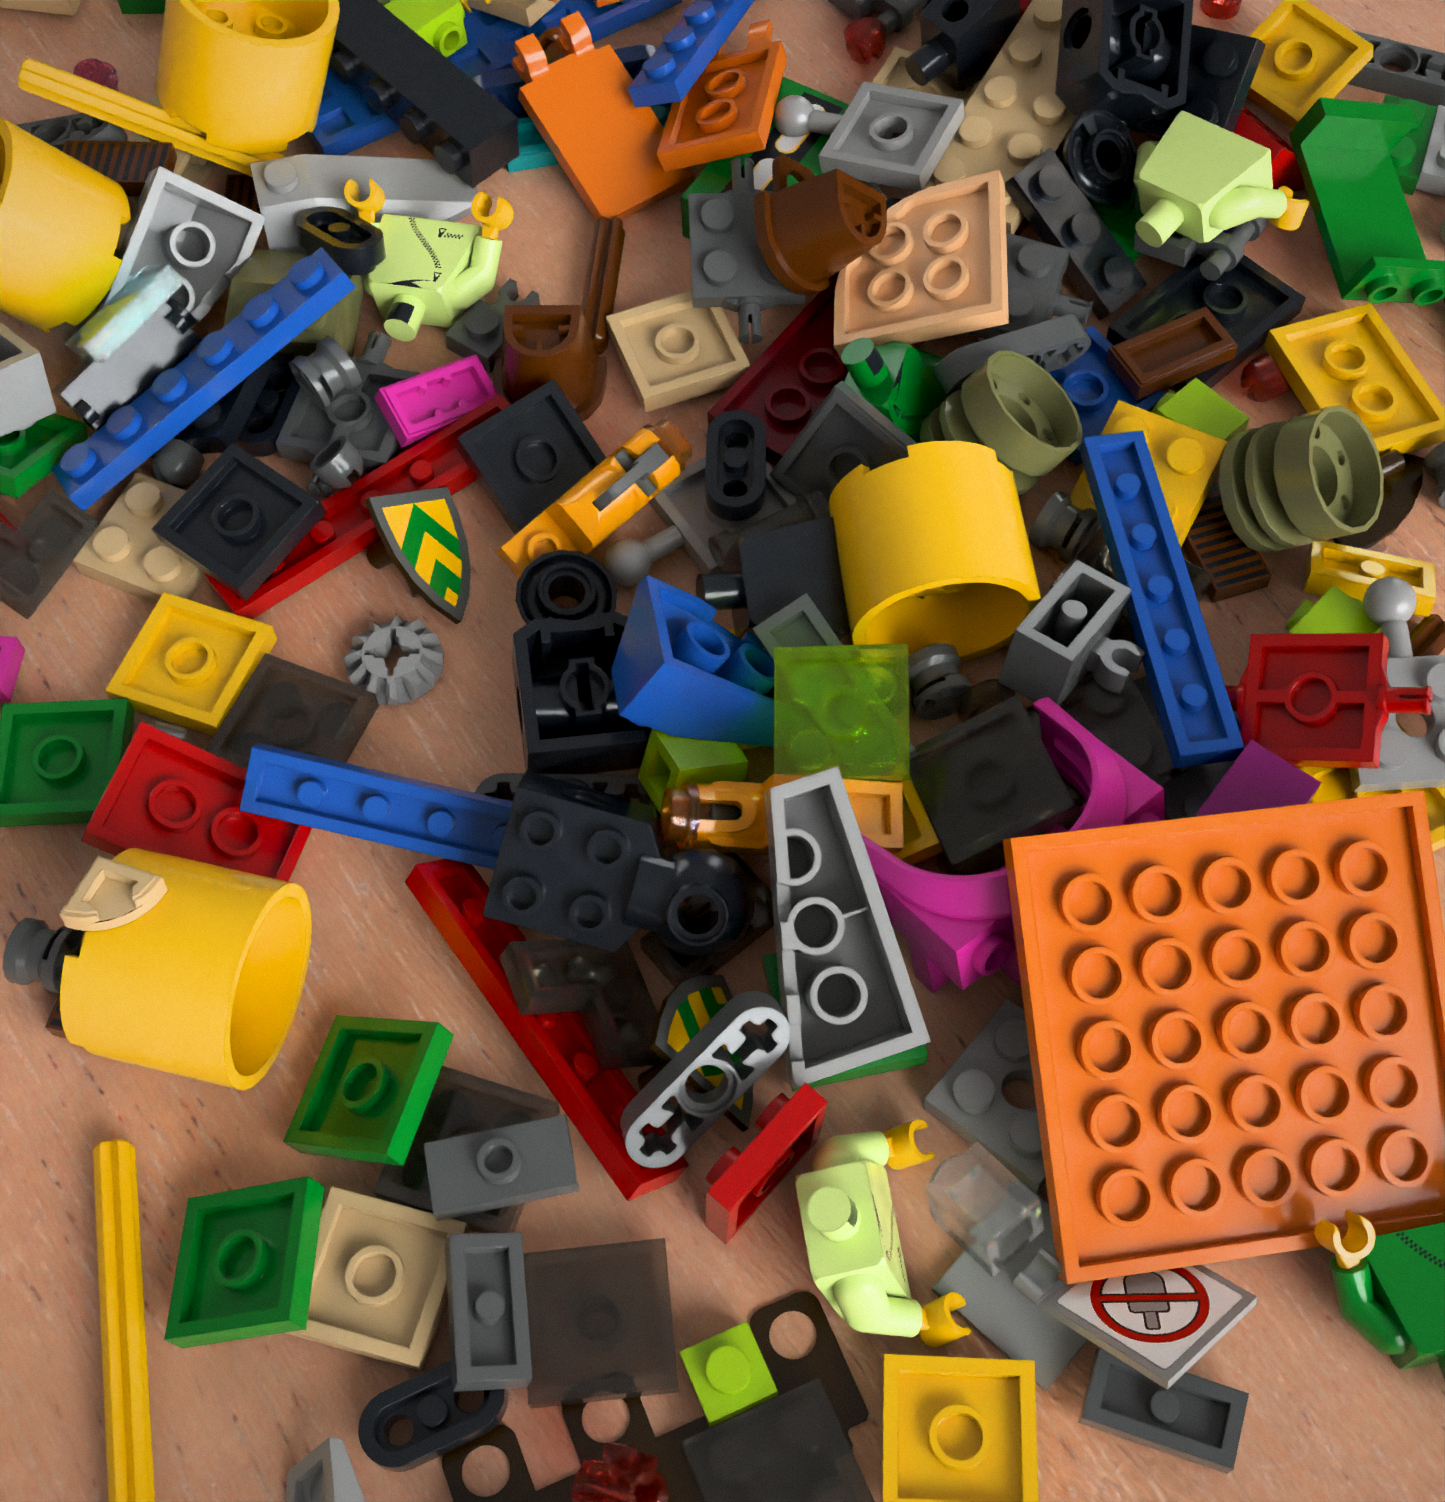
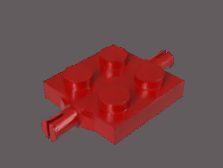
(1321, 697)

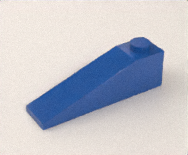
(691, 673)

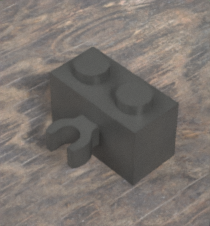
(1069, 636)

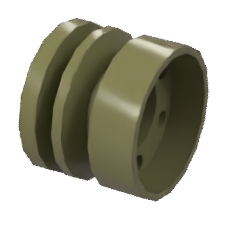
(1013, 410)
(1302, 480)

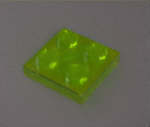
(843, 711)

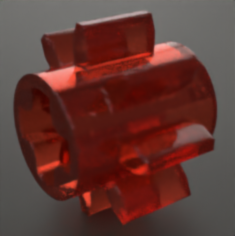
(620, 1477)

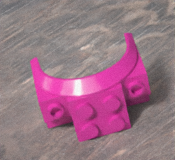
(965, 922)

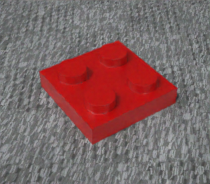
(748, 1178)

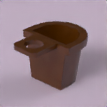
(816, 225)
(550, 345)

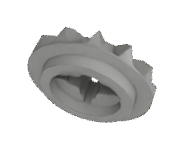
(414, 672)

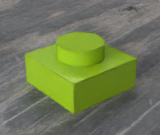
(728, 1374)

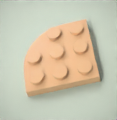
(933, 271)

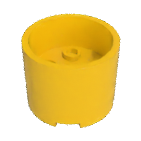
(246, 68)
(54, 232)
(938, 530)
(198, 979)

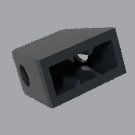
(961, 40)
(775, 570)

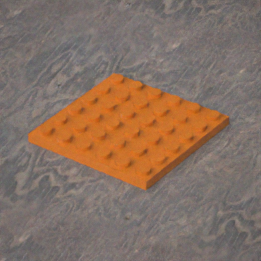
(1233, 1030)

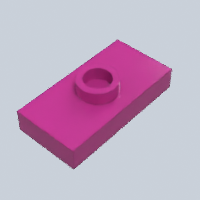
(434, 399)

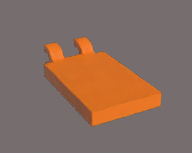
(727, 106)
(592, 123)

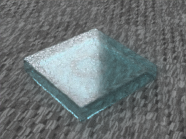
(125, 312)

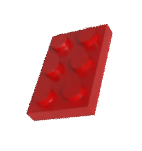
(188, 806)

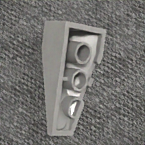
(314, 180)
(194, 233)

